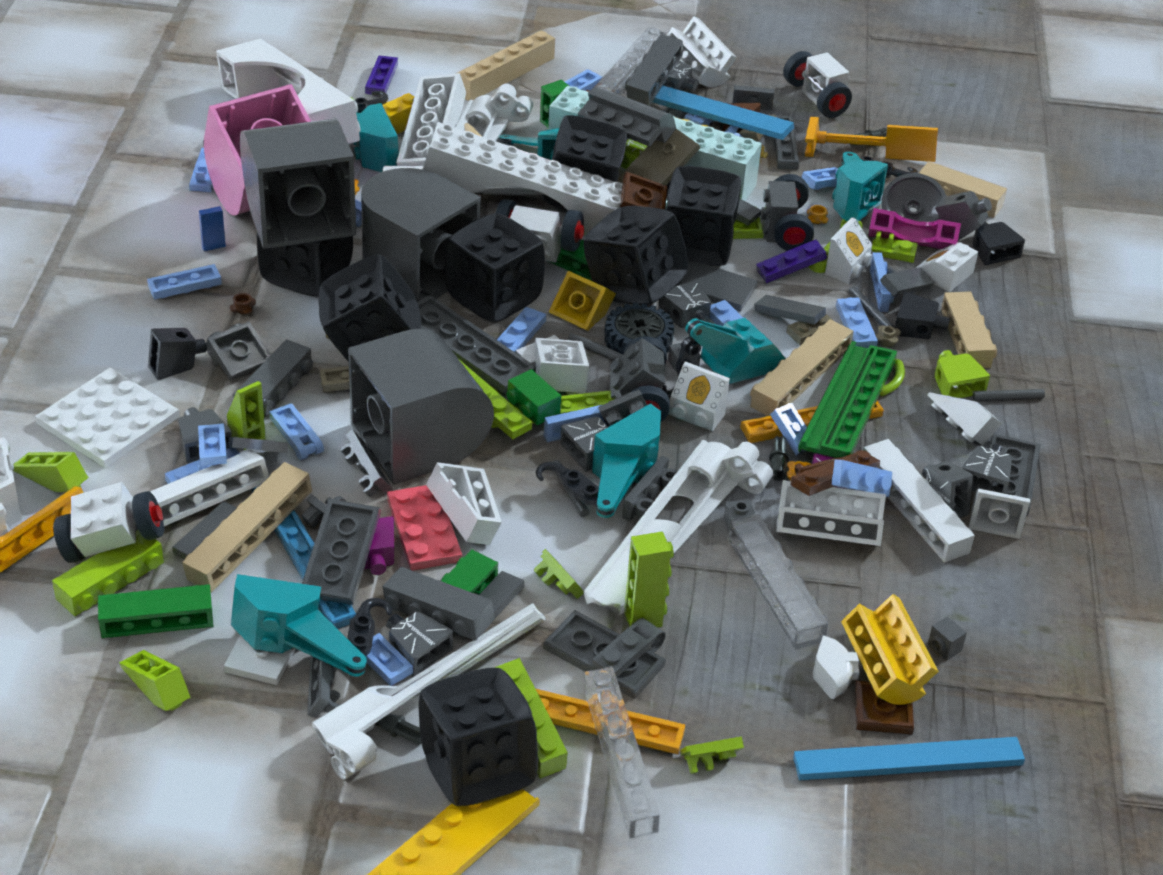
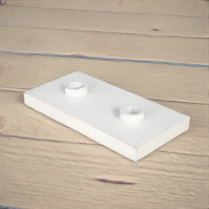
(257, 664)

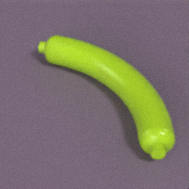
(897, 380)

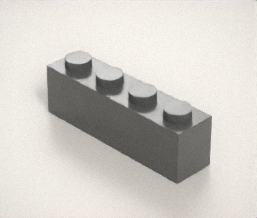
(654, 69)
(281, 373)
(449, 605)

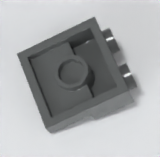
(237, 350)

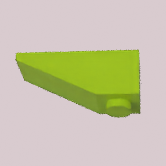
(246, 413)
(52, 470)
(157, 679)

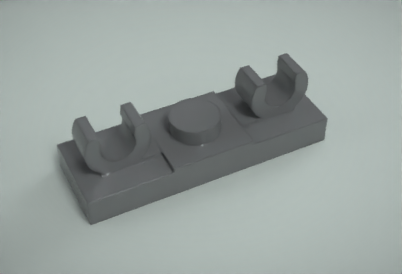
(358, 450)
(647, 488)
(320, 695)

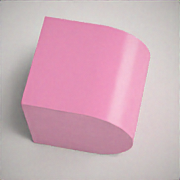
(223, 131)

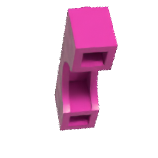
(928, 234)

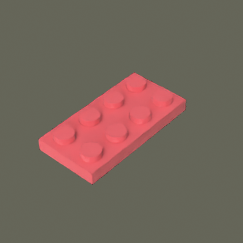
(423, 528)

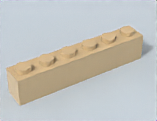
(507, 64)
(801, 368)
(247, 526)

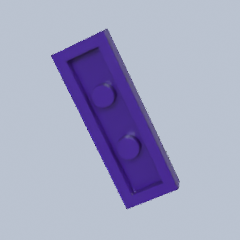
(381, 74)
(791, 261)

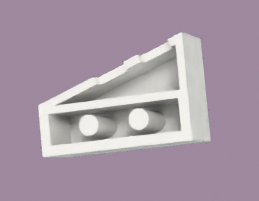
(466, 500)

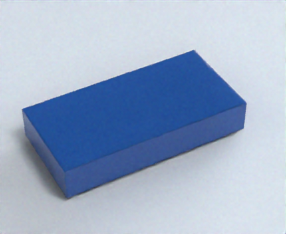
(212, 228)

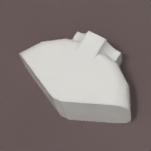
(835, 667)

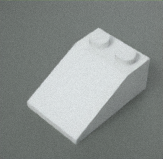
(562, 364)

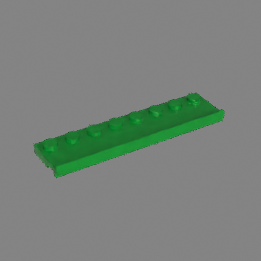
(848, 401)

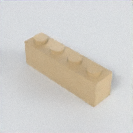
(958, 182)
(968, 327)

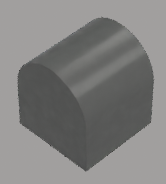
(299, 182)
(409, 222)
(415, 403)

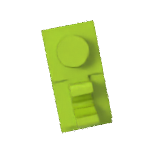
(894, 249)
(554, 571)
(724, 748)

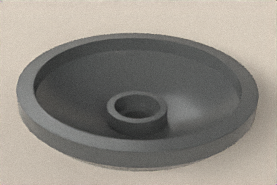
(916, 192)

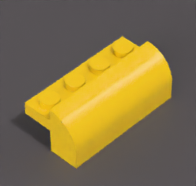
(890, 651)

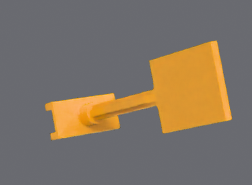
(900, 143)

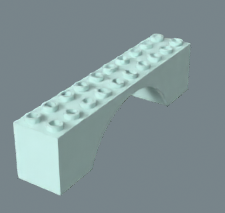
(717, 148)

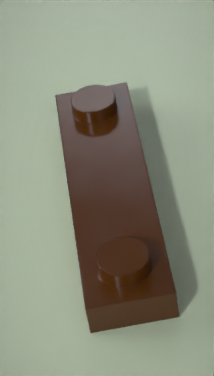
(820, 477)

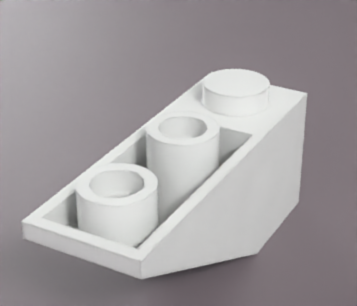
(969, 415)

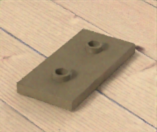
(661, 158)

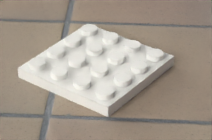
(107, 417)

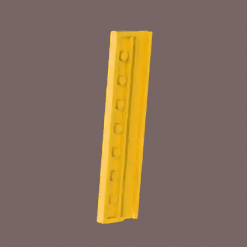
(458, 837)

